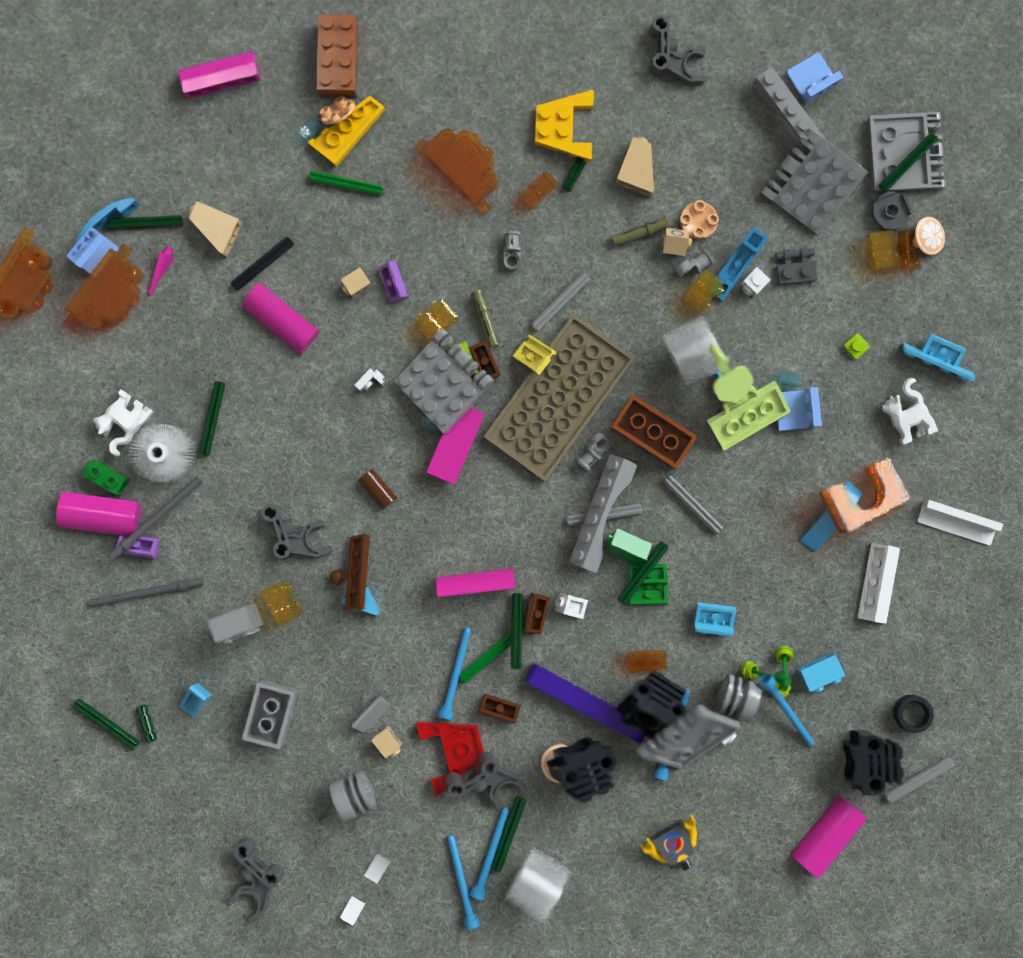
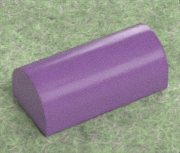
(393, 282)
(142, 547)

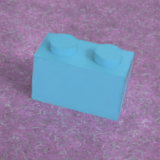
(821, 672)

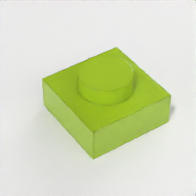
(856, 346)

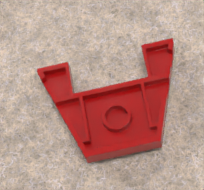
(461, 747)

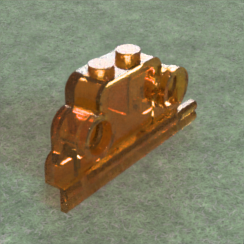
(463, 163)
(24, 277)
(107, 292)

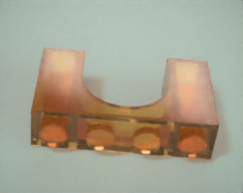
(889, 494)

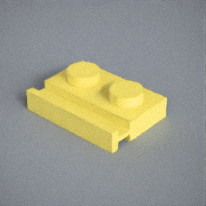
(534, 354)

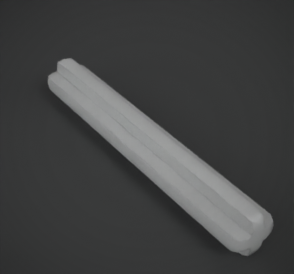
(560, 301)
(693, 505)
(617, 512)
(919, 779)

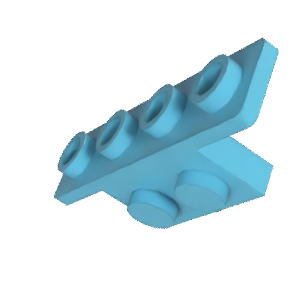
(941, 353)

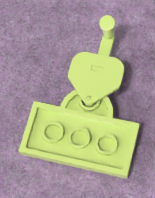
(743, 406)

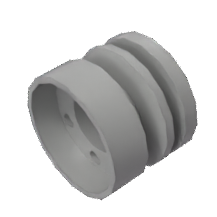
(735, 697)
(356, 794)

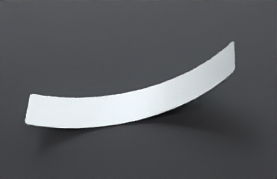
(373, 873)

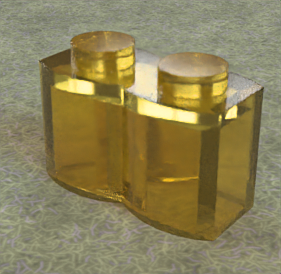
(882, 251)
(703, 291)
(439, 317)
(281, 602)

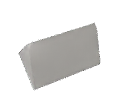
(371, 714)

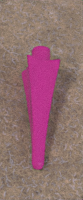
(163, 262)

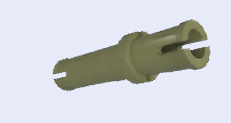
(646, 229)
(485, 318)

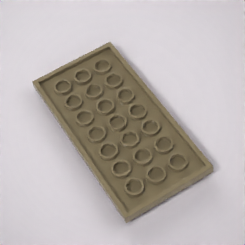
(560, 402)

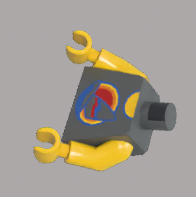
(674, 843)

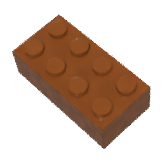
(337, 55)
(653, 432)

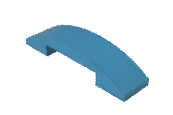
(100, 219)
(741, 259)
(824, 526)

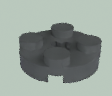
(892, 200)

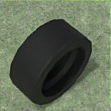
(928, 710)

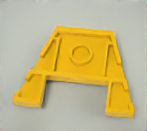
(555, 125)

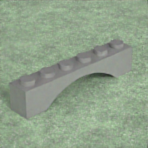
(780, 98)
(589, 545)

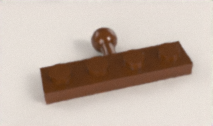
(356, 573)

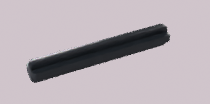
(262, 263)

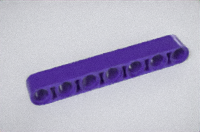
(581, 700)

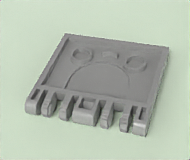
(893, 139)
(816, 184)
(442, 382)
(687, 741)

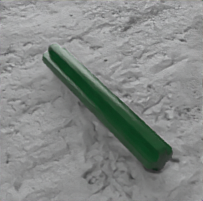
(894, 176)
(145, 222)
(212, 418)
(642, 573)
(516, 631)
(106, 724)
(508, 834)

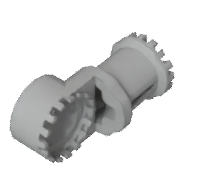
(512, 250)
(697, 264)
(594, 452)

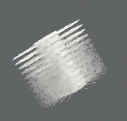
(692, 350)
(154, 452)
(535, 883)

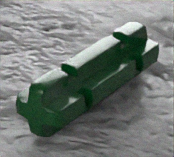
(574, 174)
(146, 723)

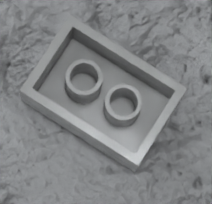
(236, 624)
(270, 714)

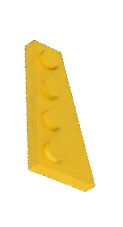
(344, 135)

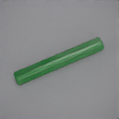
(346, 183)
(486, 658)

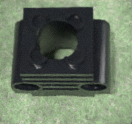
(652, 705)
(872, 763)
(583, 768)

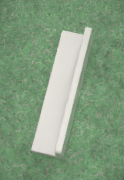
(958, 522)
(878, 583)

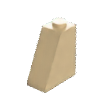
(637, 168)
(215, 226)

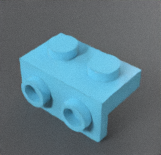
(714, 619)

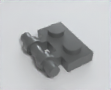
(796, 272)

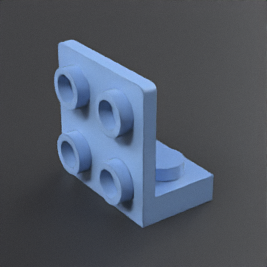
(813, 78)
(90, 250)
(804, 410)

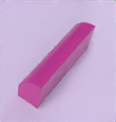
(219, 75)
(280, 318)
(454, 447)
(97, 514)
(475, 582)
(828, 836)

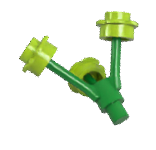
(783, 683)

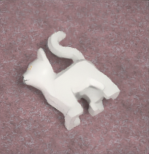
(916, 415)
(128, 420)

